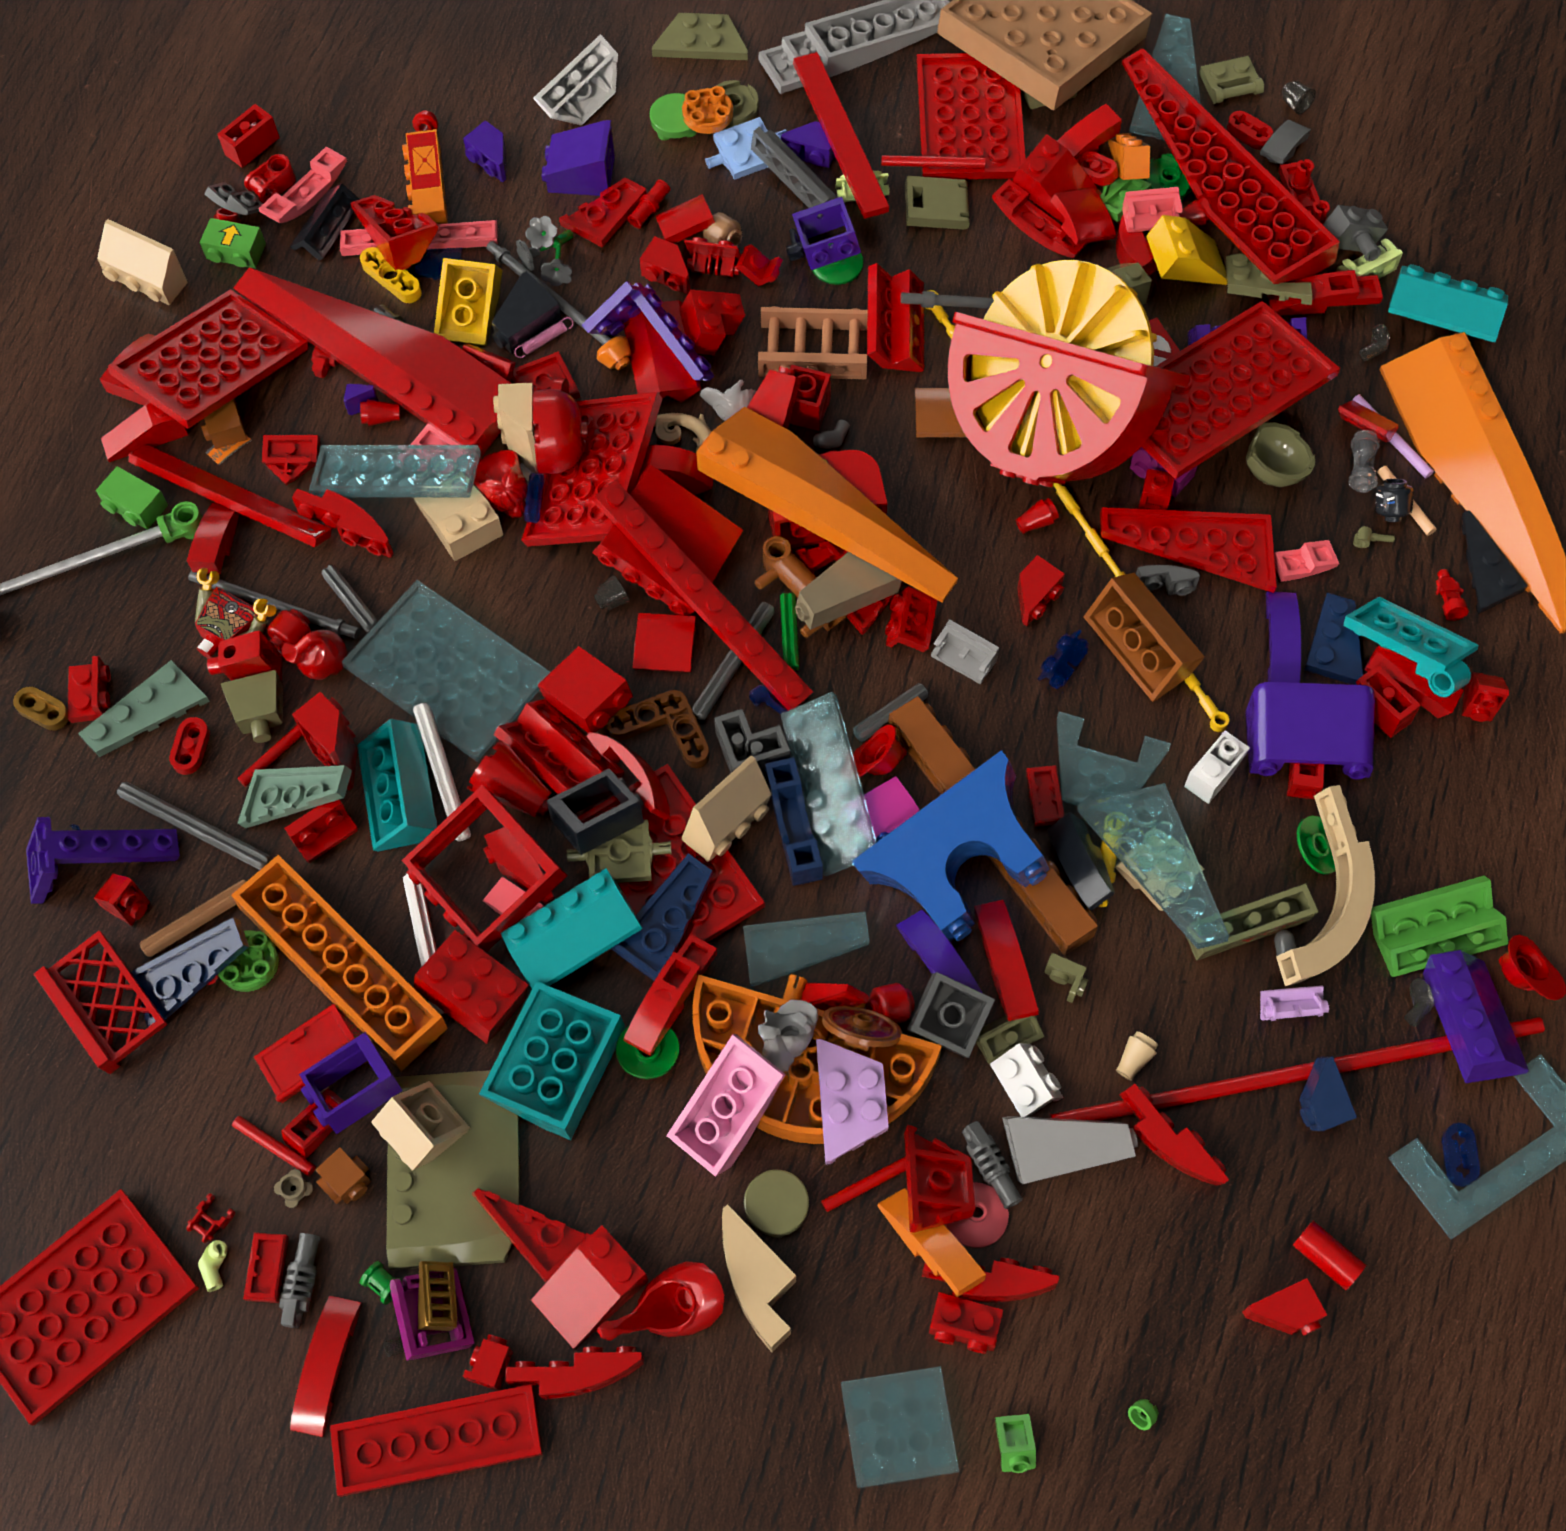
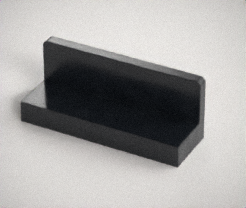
(326, 222)

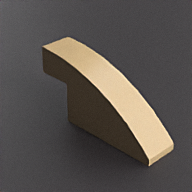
(756, 1277)

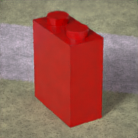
(585, 690)

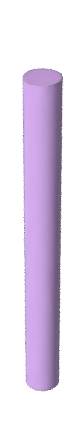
(1402, 446)

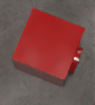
(812, 397)

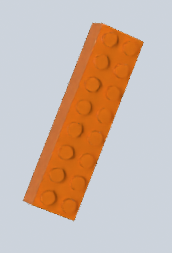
(340, 962)

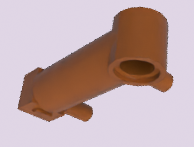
(790, 572)

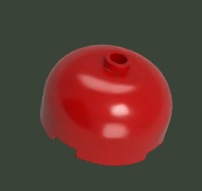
(557, 431)

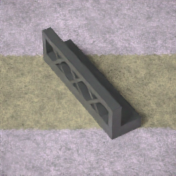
(790, 168)

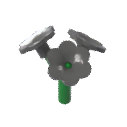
(542, 237)

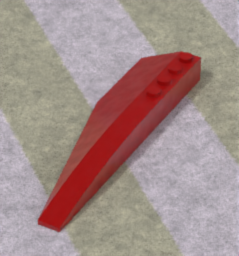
(1231, 183)
(401, 361)

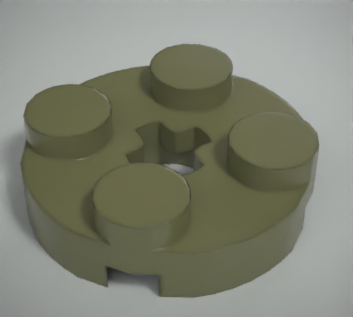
(747, 99)

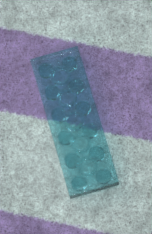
(396, 470)
(829, 782)

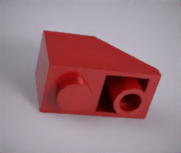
(665, 265)
(1036, 587)
(1484, 696)
(122, 899)

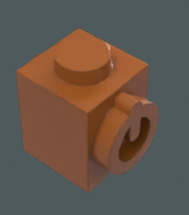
(343, 1177)

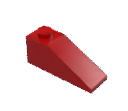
(144, 427)
(513, 860)

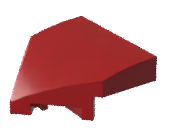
(290, 455)

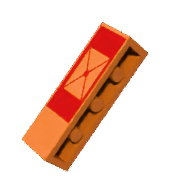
(425, 175)

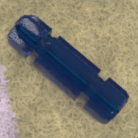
(534, 497)

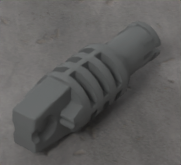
(991, 1163)
(299, 1281)

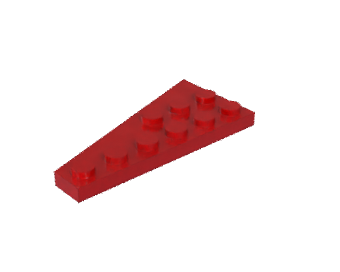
(1216, 542)

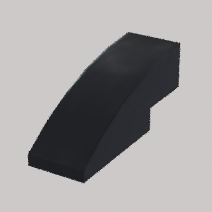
(1081, 860)

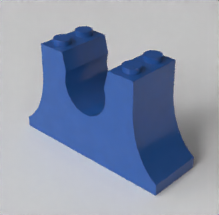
(960, 824)

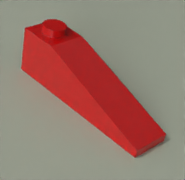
(395, 231)

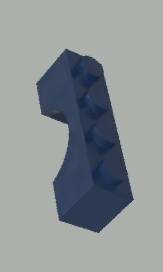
(792, 821)

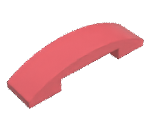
(308, 190)

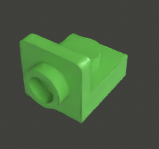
(1016, 1443)

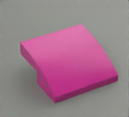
(889, 806)

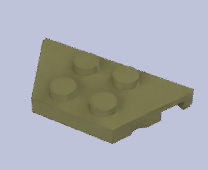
(701, 38)

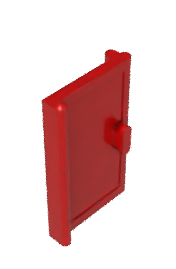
(285, 1061)

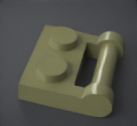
(1231, 79)

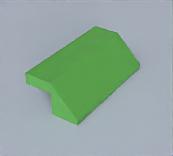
(1437, 923)

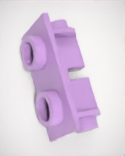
(1292, 1003)

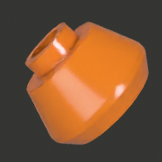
(615, 353)

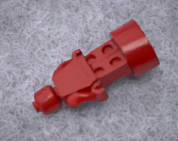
(1454, 606)

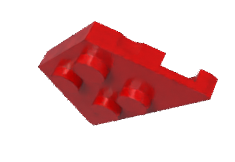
(937, 1182)

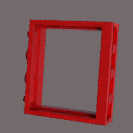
(446, 833)

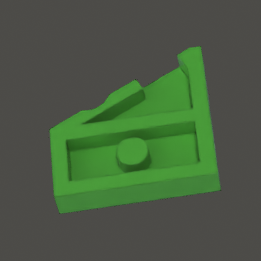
(1114, 194)

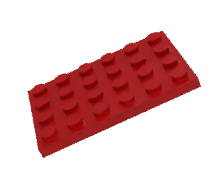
(968, 114)
(208, 358)
(614, 450)
(729, 893)
(84, 1304)

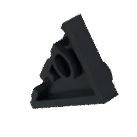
(1491, 571)

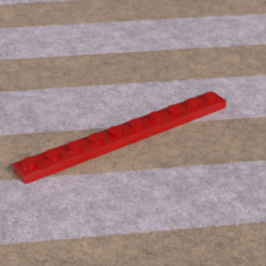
(702, 595)

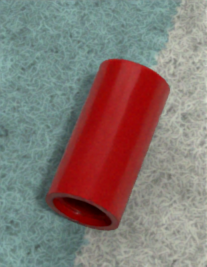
(1329, 1255)

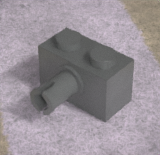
(1357, 229)

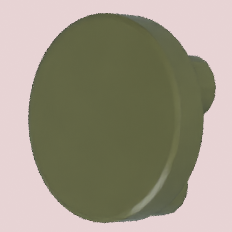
(776, 1203)

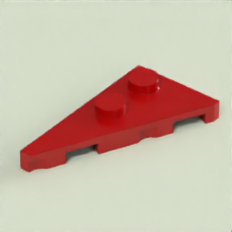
(539, 1239)

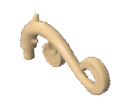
(673, 436)

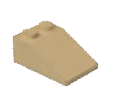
(461, 522)

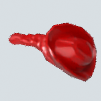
(673, 1304)

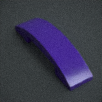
(1284, 637)
(935, 949)

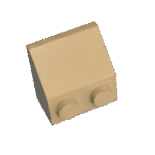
(419, 1124)

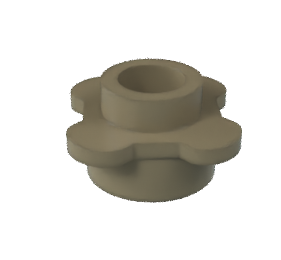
(284, 1186)

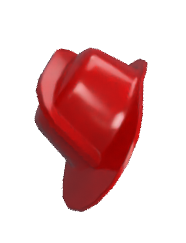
(879, 753)
(1530, 970)

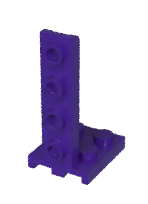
(629, 302)
(50, 848)

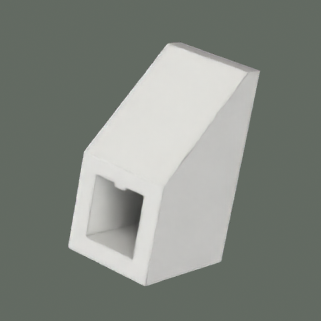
(1216, 767)

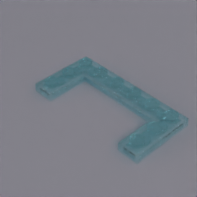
(1462, 1209)

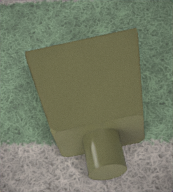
(256, 703)

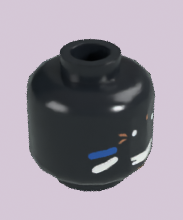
(1394, 499)

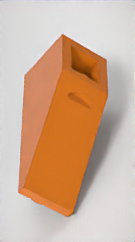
(1131, 156)

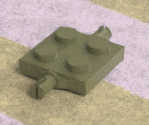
(625, 856)

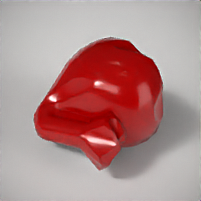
(317, 654)

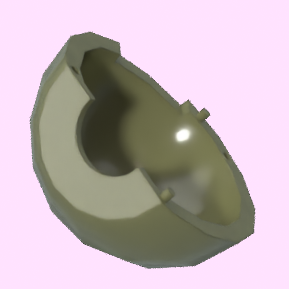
(1279, 455)

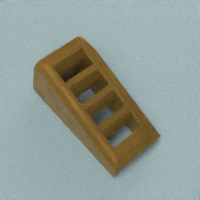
(425, 1307)

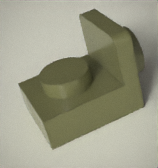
(1067, 971)

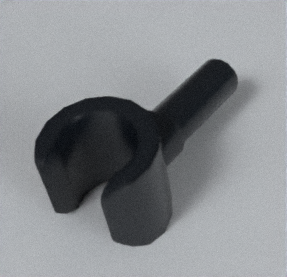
(794, 250)

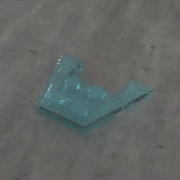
(1096, 775)

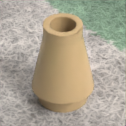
(1137, 1054)

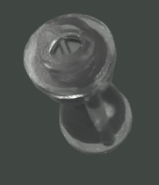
(1364, 449)

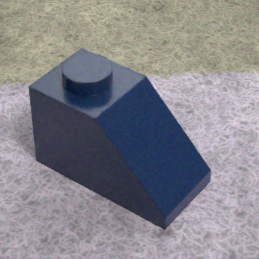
(1325, 1097)

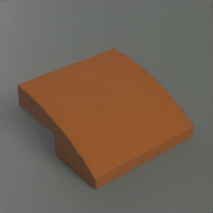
(935, 414)

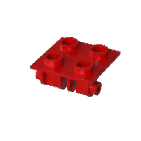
(723, 251)

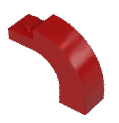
(1134, 248)
(679, 466)

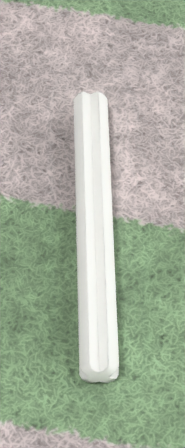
(438, 762)
(421, 923)

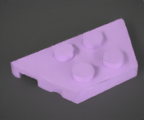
(850, 1099)

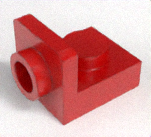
(758, 266)
(1156, 490)

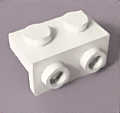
(1026, 1079)

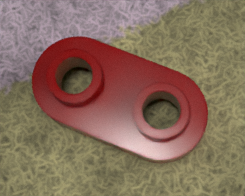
(1099, 168)
(189, 748)

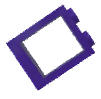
(833, 217)
(338, 1065)

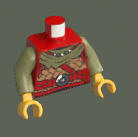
(224, 615)

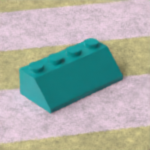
(1448, 302)
(396, 785)
(571, 930)

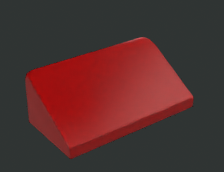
(1368, 420)

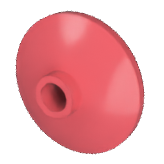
(986, 1229)

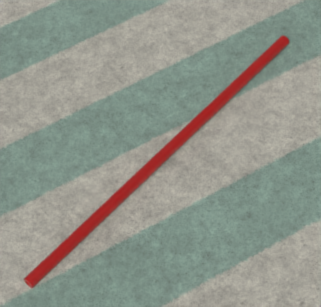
(1284, 1075)

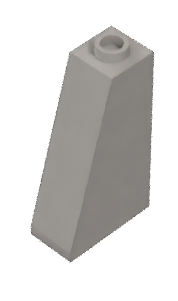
(1061, 1146)

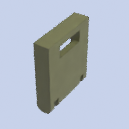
(943, 202)

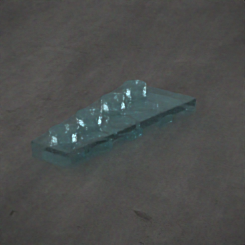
(796, 944)

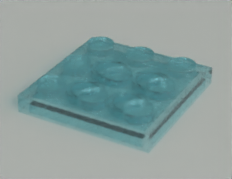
(899, 1427)

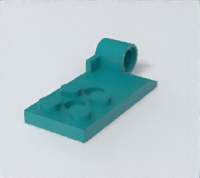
(1418, 639)

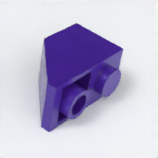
(810, 144)
(487, 148)

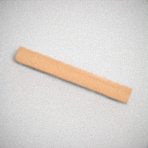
(1417, 514)

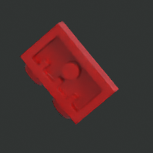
(911, 619)
(88, 691)
(321, 830)
(965, 1322)

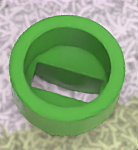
(1138, 1419)

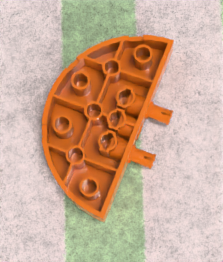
(796, 1106)

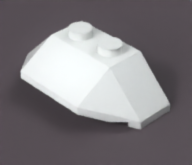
(582, 84)

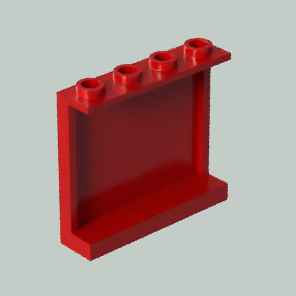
(687, 520)

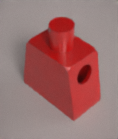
(245, 657)

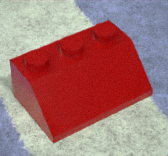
(328, 733)

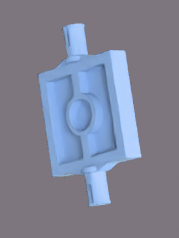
(736, 151)

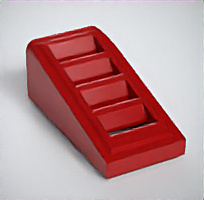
(830, 995)
(298, 1125)

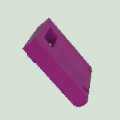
(406, 1311)

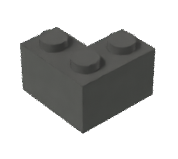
(739, 742)

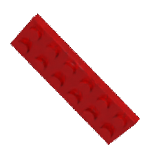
(435, 1440)

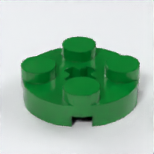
(1161, 169)

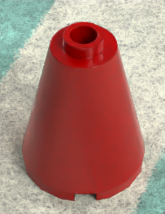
(511, 781)

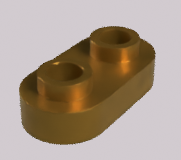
(43, 709)

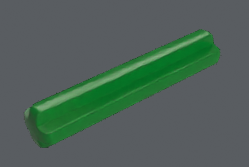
(789, 630)

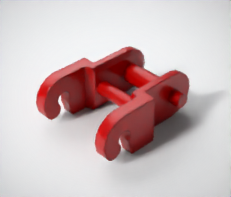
(202, 1207)

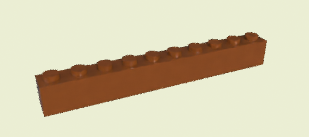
(945, 764)

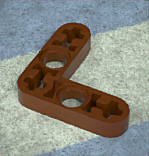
(671, 716)

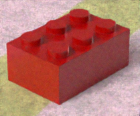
(470, 986)

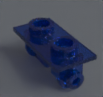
(1056, 666)

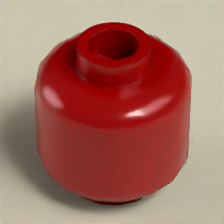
(288, 627)
(892, 1002)

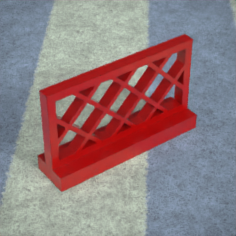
(84, 1023)

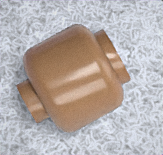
(723, 229)

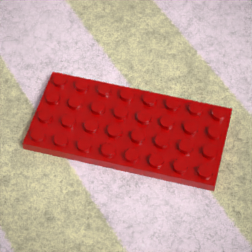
(1235, 384)

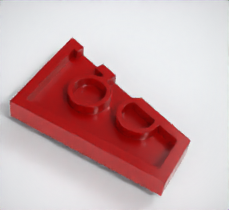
(606, 214)

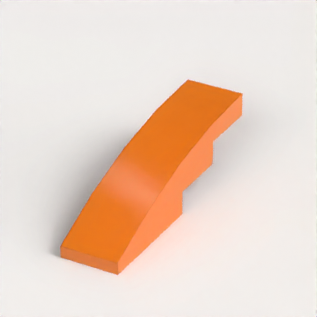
(935, 1245)

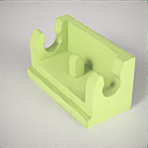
(1383, 265)

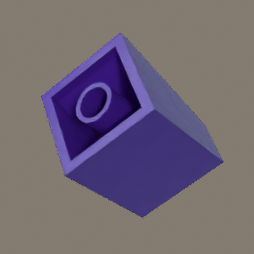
(580, 160)

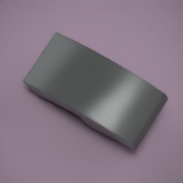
(1284, 141)
(237, 202)
(1174, 578)

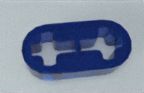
(1453, 1155)

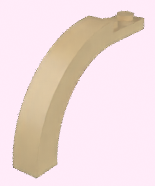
(1353, 894)

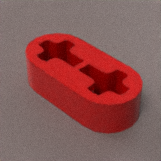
(1249, 129)

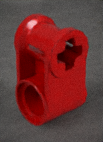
(272, 177)

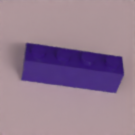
(1473, 1017)

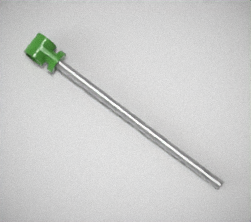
(169, 526)

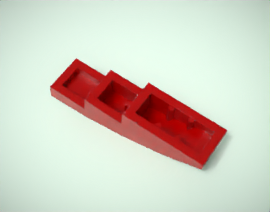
(1006, 960)

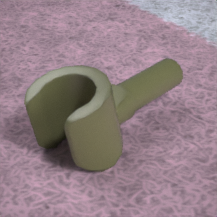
(1365, 535)

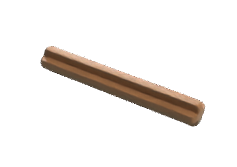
(190, 921)

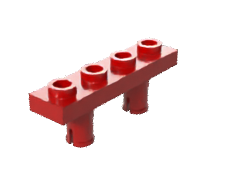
(1298, 181)

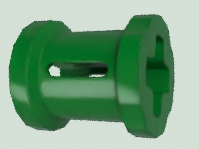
(378, 1281)

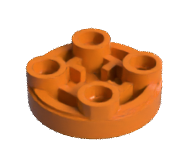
(707, 110)

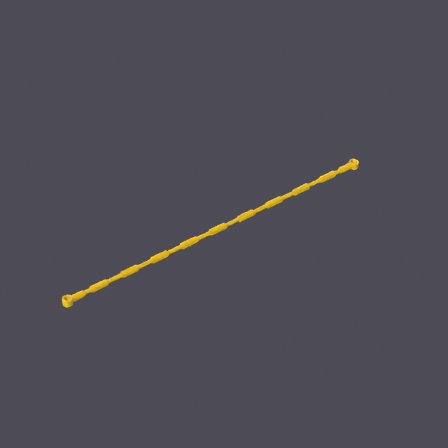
(1102, 550)

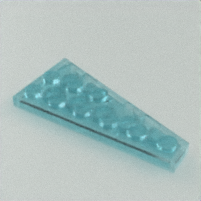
(1154, 847)

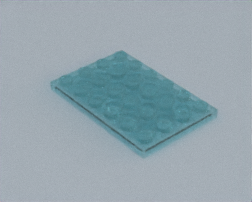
(450, 661)

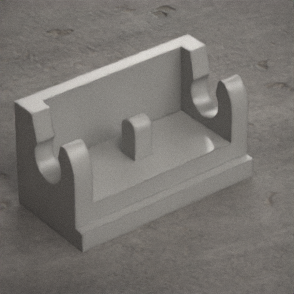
(965, 652)

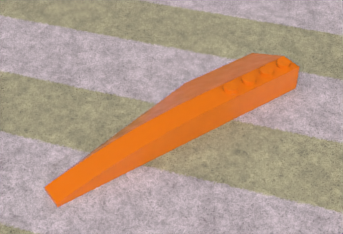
(1478, 458)

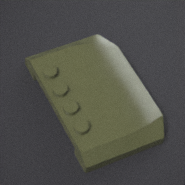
(433, 1206)

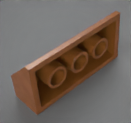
(1143, 635)

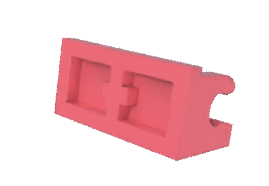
(1145, 207)

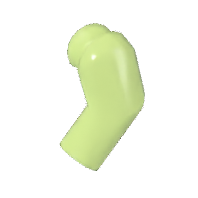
(210, 1264)

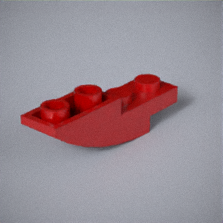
(1331, 289)
(352, 521)
(668, 993)
(1180, 1149)
(1006, 1282)
(590, 1372)

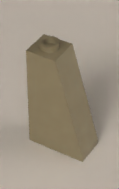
(843, 589)

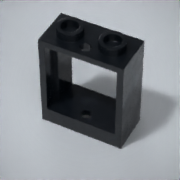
(603, 827)

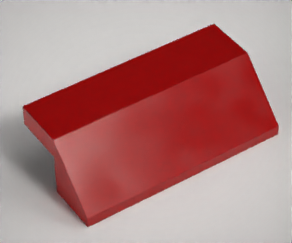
(894, 328)
(654, 362)
(554, 747)

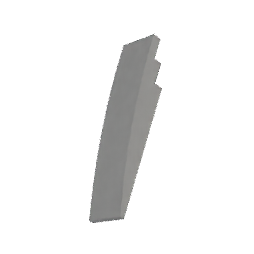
(853, 38)

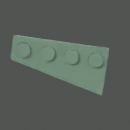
(155, 700)
(291, 790)

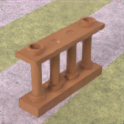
(838, 365)

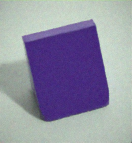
(358, 393)

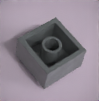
(950, 1014)

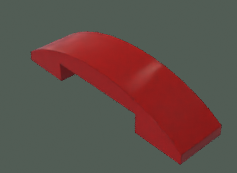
(1033, 221)
(651, 790)
(322, 1366)

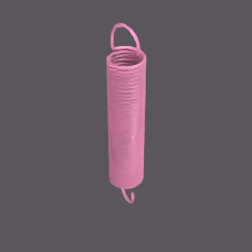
(544, 337)

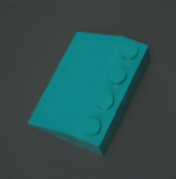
(553, 1059)

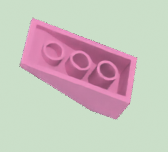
(726, 1106)

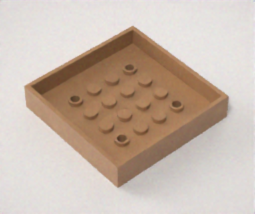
(1045, 44)

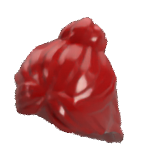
(502, 482)

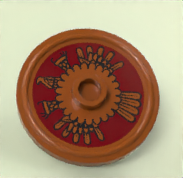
(861, 1027)

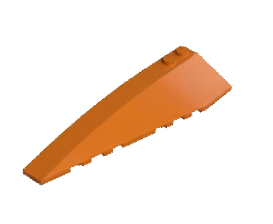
(799, 485)

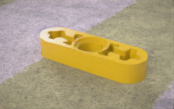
(395, 284)

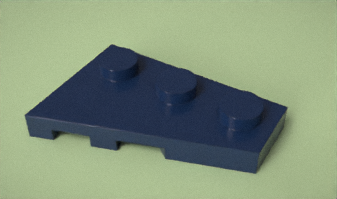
(1335, 647)

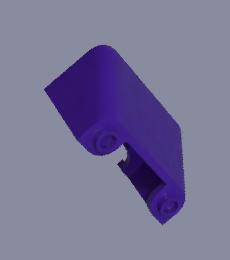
(1311, 727)

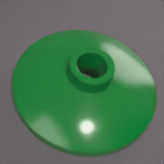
(840, 271)
(1315, 845)
(651, 1067)

